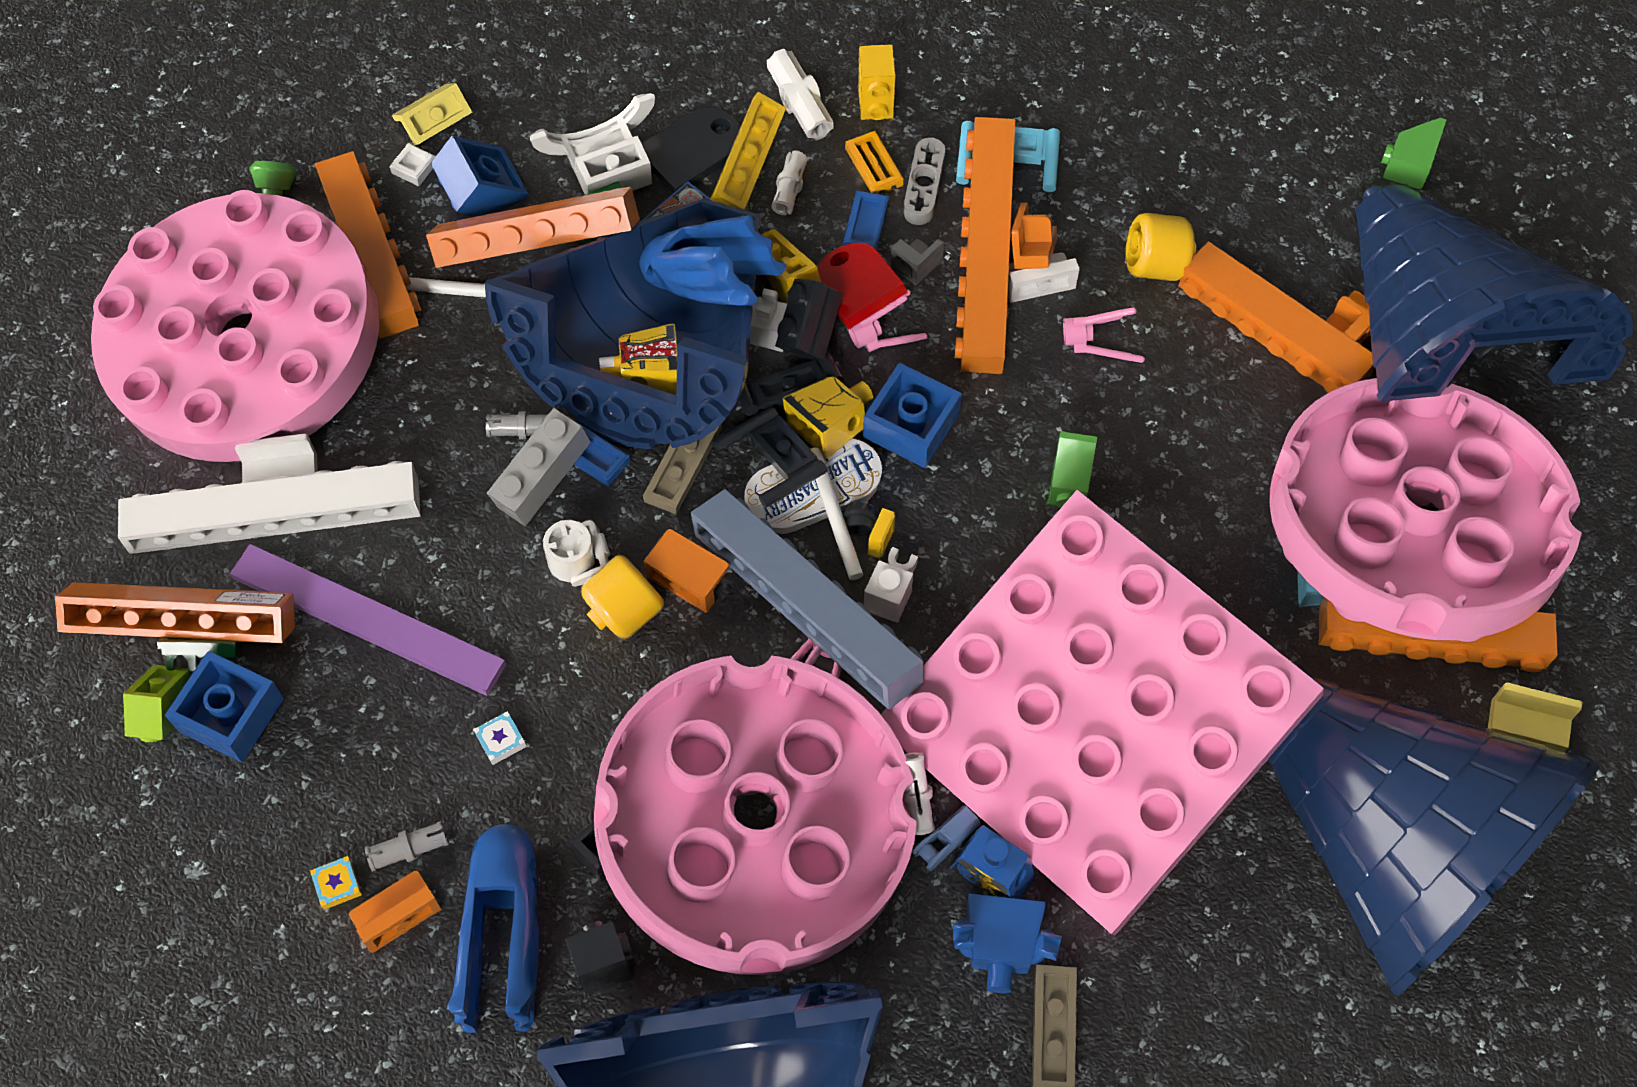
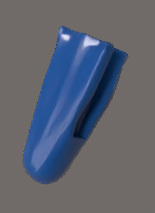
(702, 258)
(499, 878)

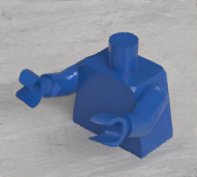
(1004, 938)

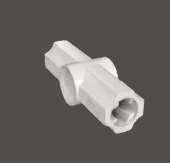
(800, 94)

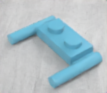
(1029, 148)

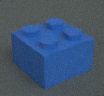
(912, 415)
(225, 706)

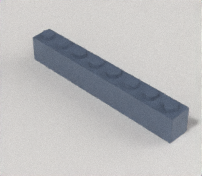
(809, 599)

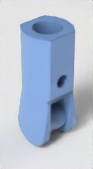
(950, 834)

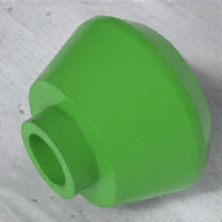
(273, 176)

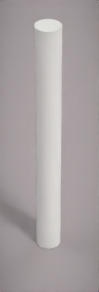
(446, 287)
(838, 523)

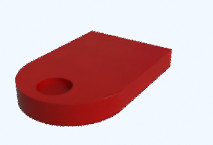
(863, 279)

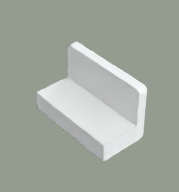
(1032, 283)
(277, 457)

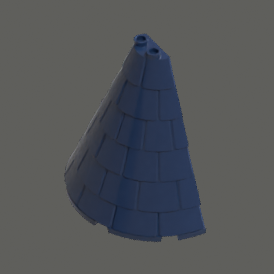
(1454, 286)
(580, 303)
(1419, 815)
(727, 1040)

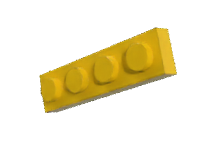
(748, 152)

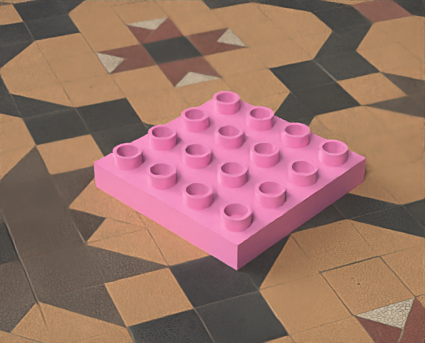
(1100, 710)

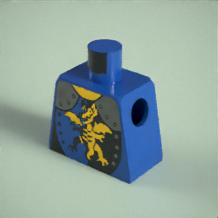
(994, 865)

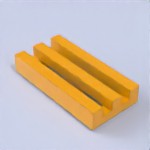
(883, 182)

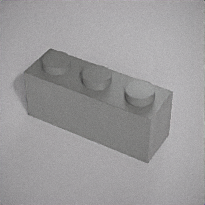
(539, 467)

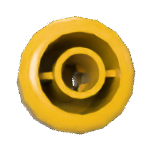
(1159, 246)
(621, 598)

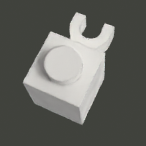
(765, 320)
(890, 587)

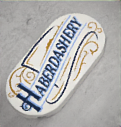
(854, 476)

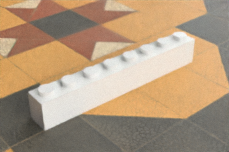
(268, 507)

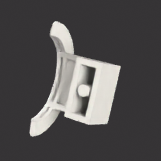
(605, 151)

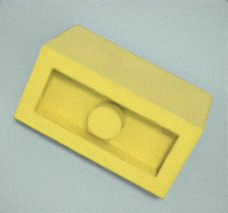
(433, 112)
(1533, 715)

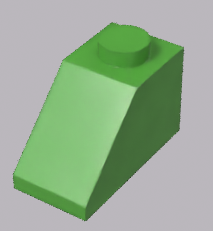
(1413, 153)
(1071, 467)

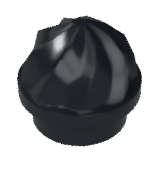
(860, 518)

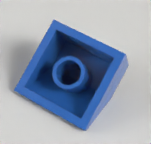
(477, 176)

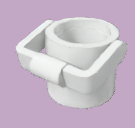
(571, 551)

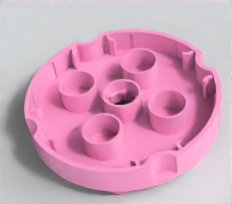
(194, 272)
(1354, 520)
(737, 892)

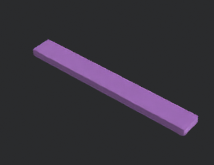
(370, 620)

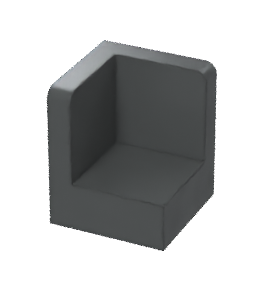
(917, 259)

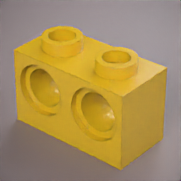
(876, 82)

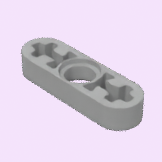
(929, 192)

